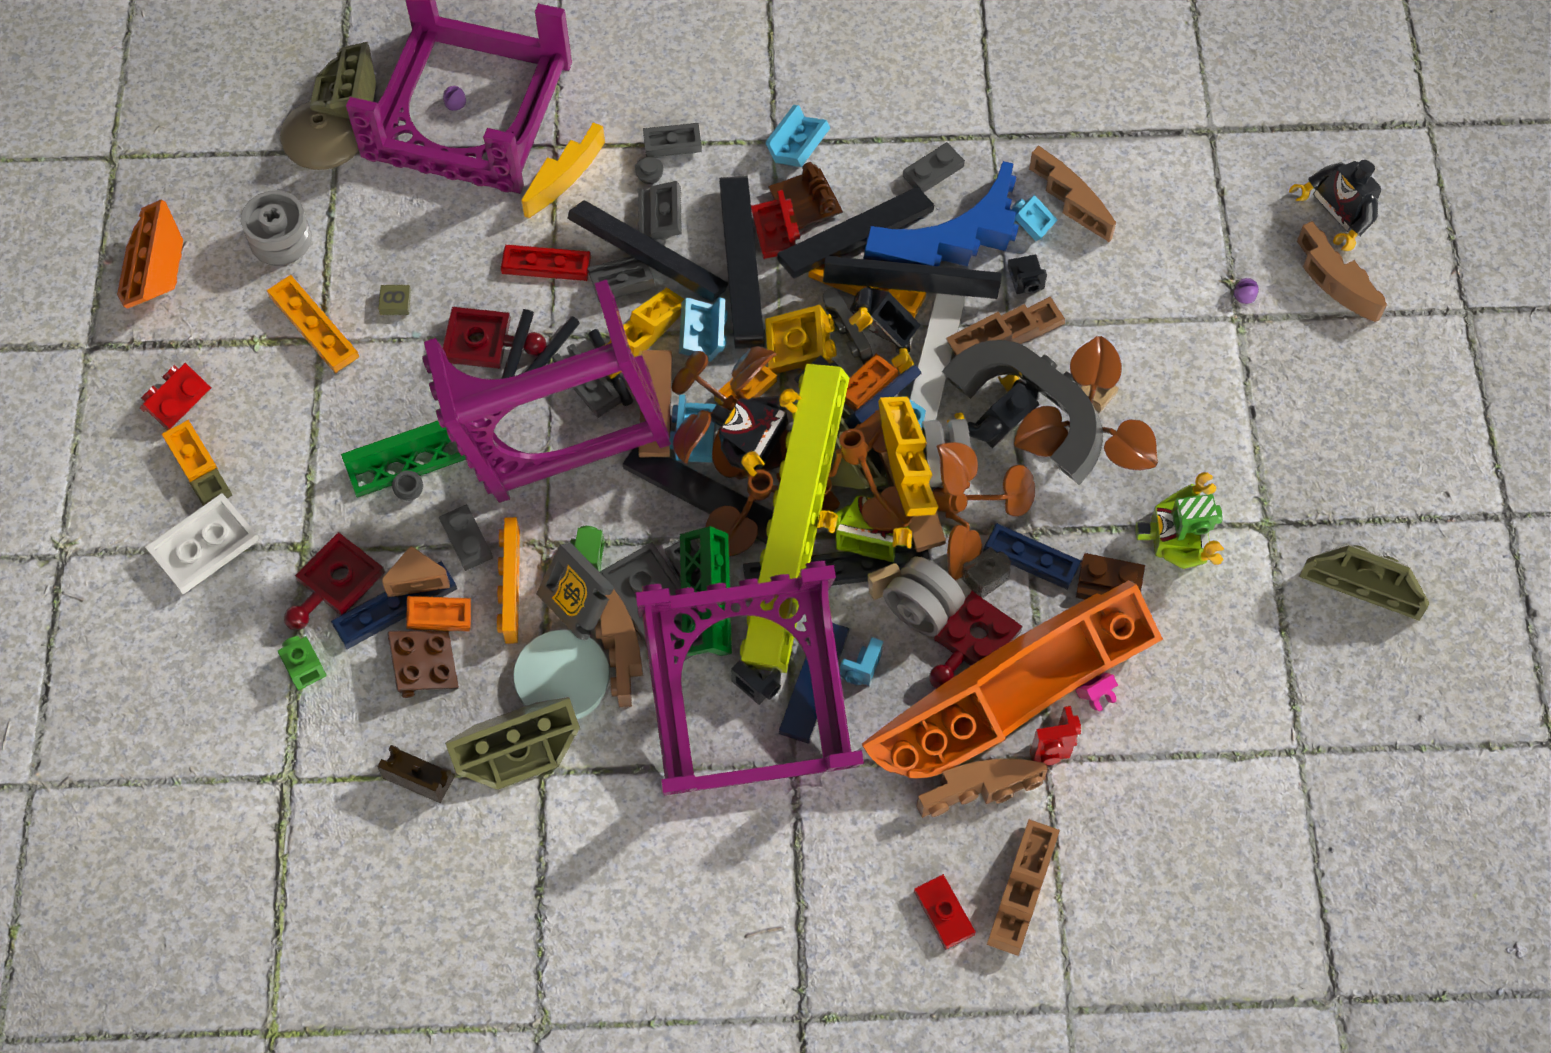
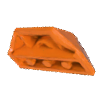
(150, 256)

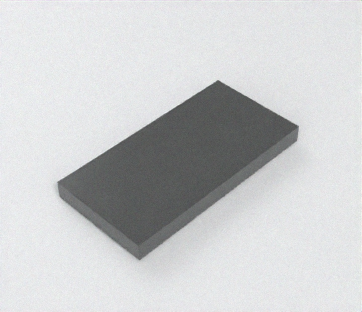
(642, 569)

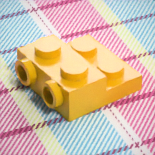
(799, 338)

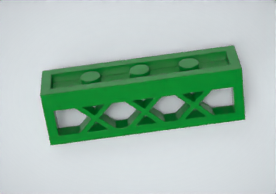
(397, 449)
(714, 565)

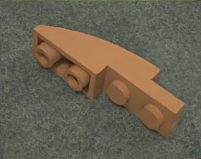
(1341, 281)
(624, 651)
(993, 778)

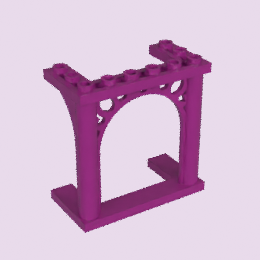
(506, 151)
(489, 400)
(811, 592)

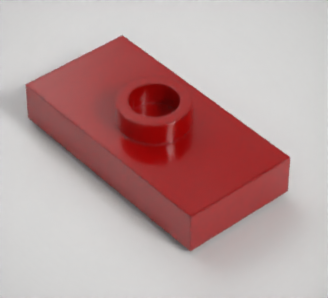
(944, 911)

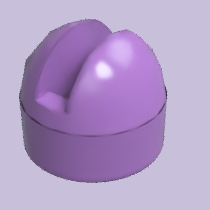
(457, 98)
(1248, 292)

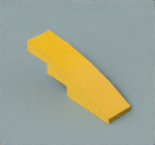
(559, 175)
(651, 321)
(906, 456)

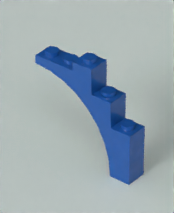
(955, 241)

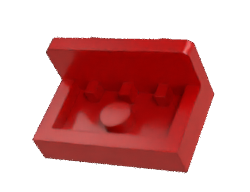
(774, 225)
(175, 396)
(1056, 742)

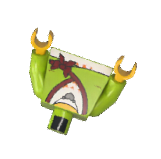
(858, 537)
(1185, 553)

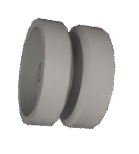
(276, 227)
(956, 431)
(924, 596)

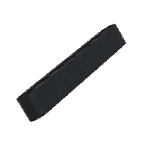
(741, 262)

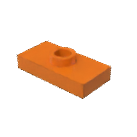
(869, 381)
(438, 613)

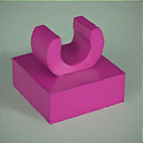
(1096, 688)

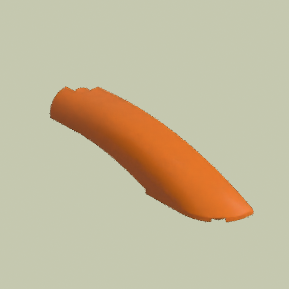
(1014, 684)

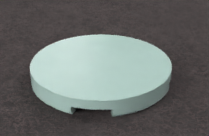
(562, 667)

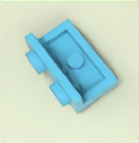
(796, 137)
(702, 327)
(703, 450)

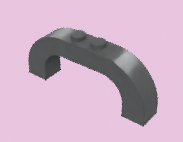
(1001, 357)

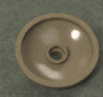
(315, 143)

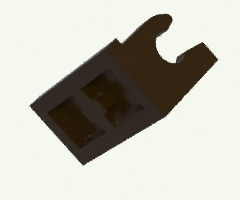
(416, 774)

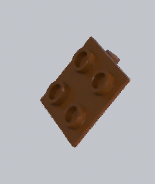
(809, 195)
(422, 661)

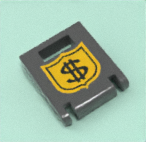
(576, 594)

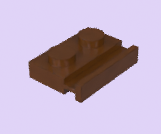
(1103, 574)

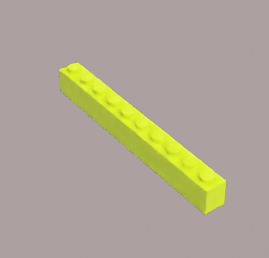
(797, 507)

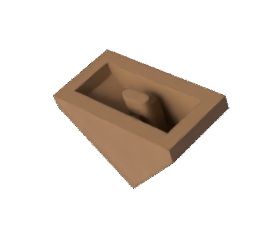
(414, 574)

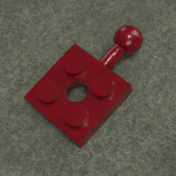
(489, 350)
(336, 593)
(965, 647)

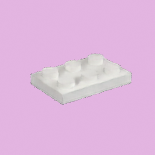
(202, 543)

